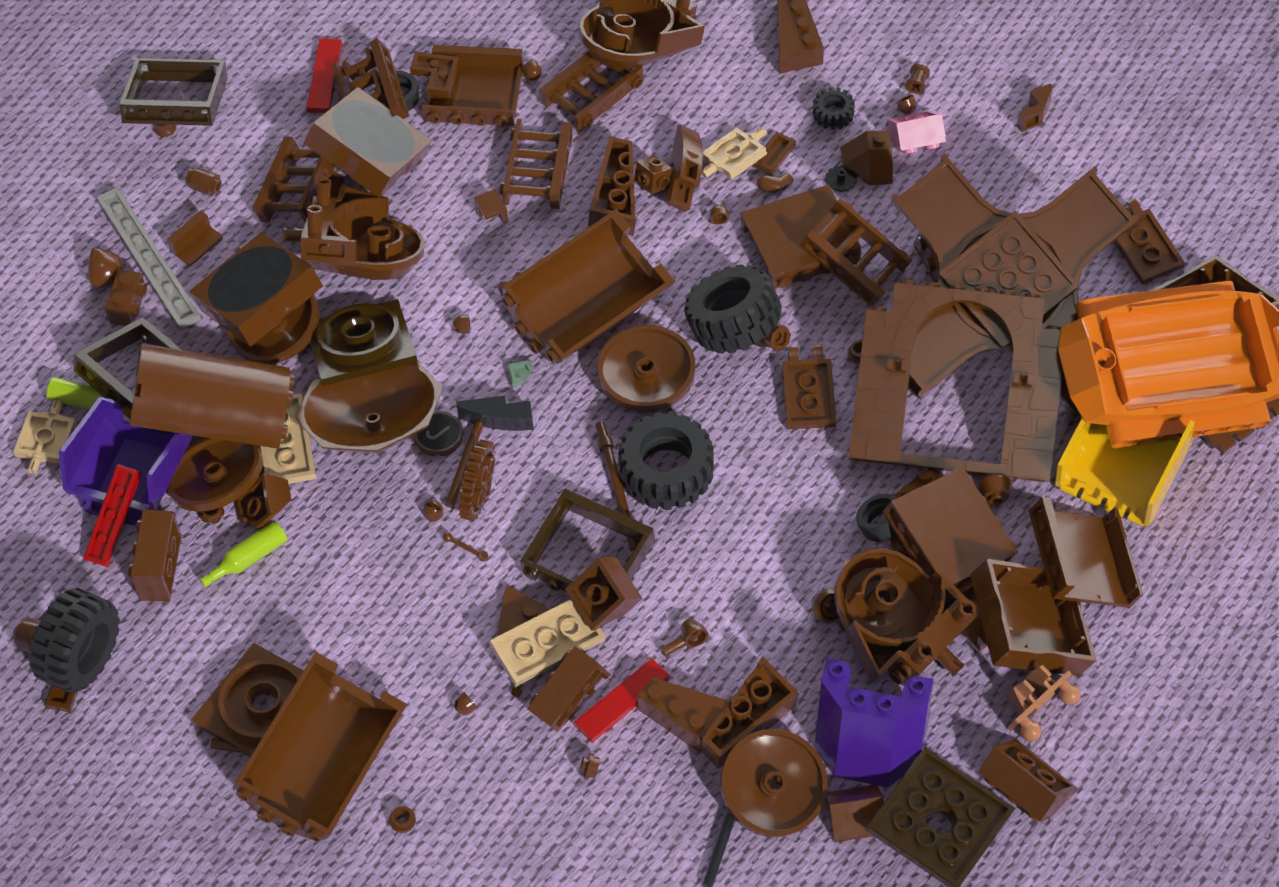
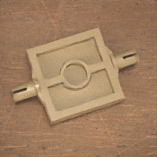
(734, 153)
(44, 436)

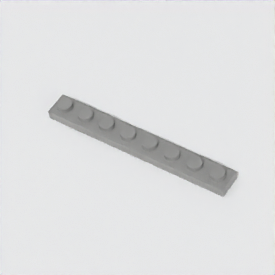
(149, 258)

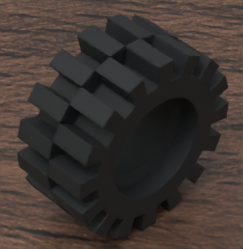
(830, 118)

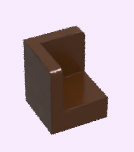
(491, 205)

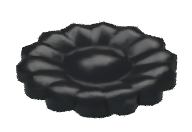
(840, 178)

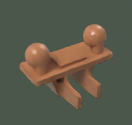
(1044, 687)

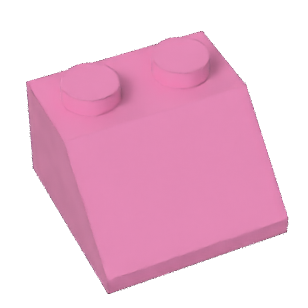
(917, 131)

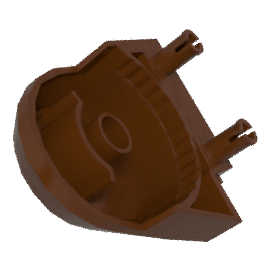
(639, 31)
(355, 235)
(912, 624)

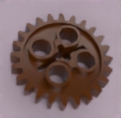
(477, 480)

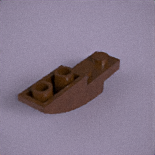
(687, 168)

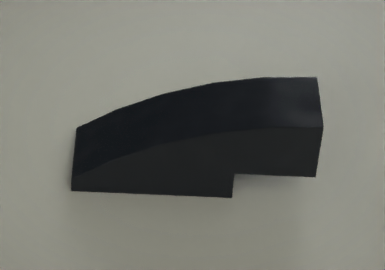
(497, 414)

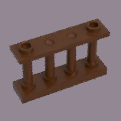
(570, 80)
(555, 174)
(278, 176)
(841, 267)

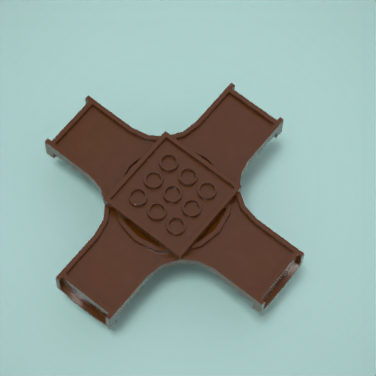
(1002, 251)

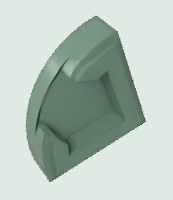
(519, 371)

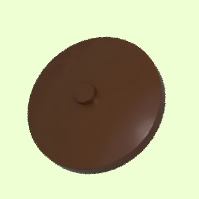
(285, 339)
(646, 368)
(214, 474)
(773, 783)

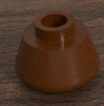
(995, 488)
(824, 606)

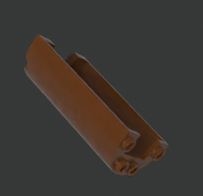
(582, 289)
(211, 396)
(316, 751)

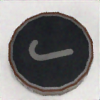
(441, 435)

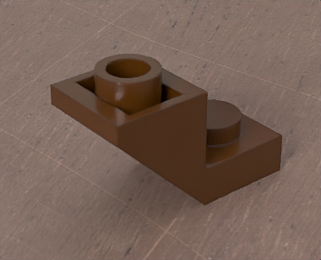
(1035, 114)

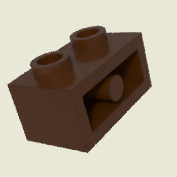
(125, 297)

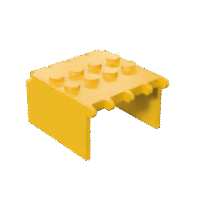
(1123, 477)

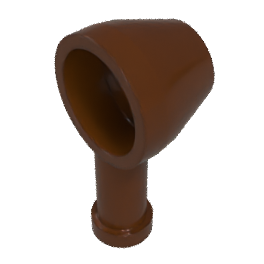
(690, 629)

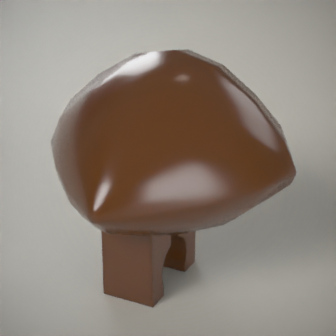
(103, 267)

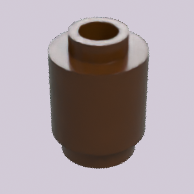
(203, 181)

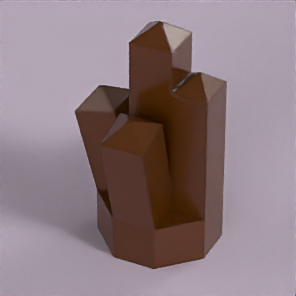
(777, 339)

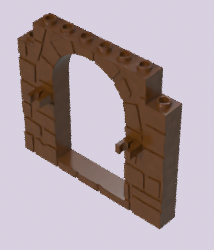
(886, 374)

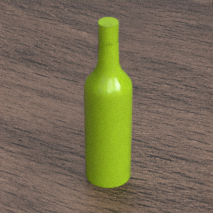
(72, 393)
(248, 552)

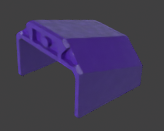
(108, 440)
(868, 732)

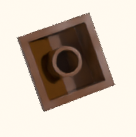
(603, 592)

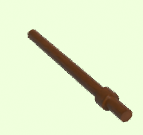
(606, 446)

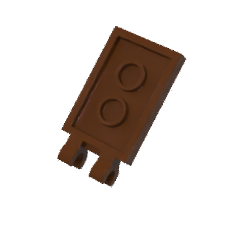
(1148, 246)
(808, 390)

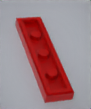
(322, 81)
(112, 515)
(618, 701)

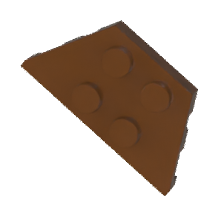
(517, 610)

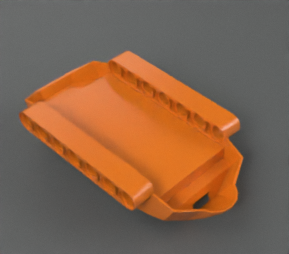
(1173, 358)

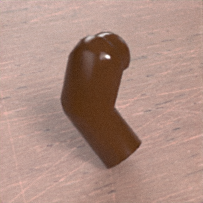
(774, 184)

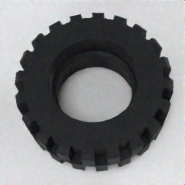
(733, 309)
(670, 487)
(74, 640)

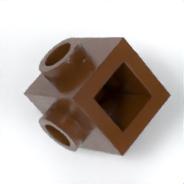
(653, 174)

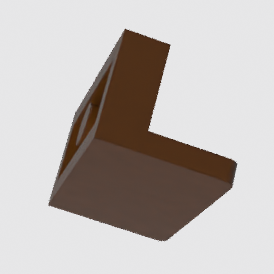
(194, 239)

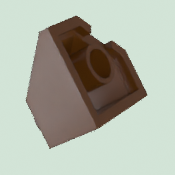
(870, 157)
(263, 500)

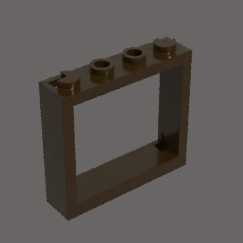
(167, 111)
(96, 376)
(595, 512)

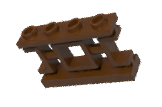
(384, 79)

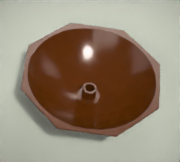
(371, 409)

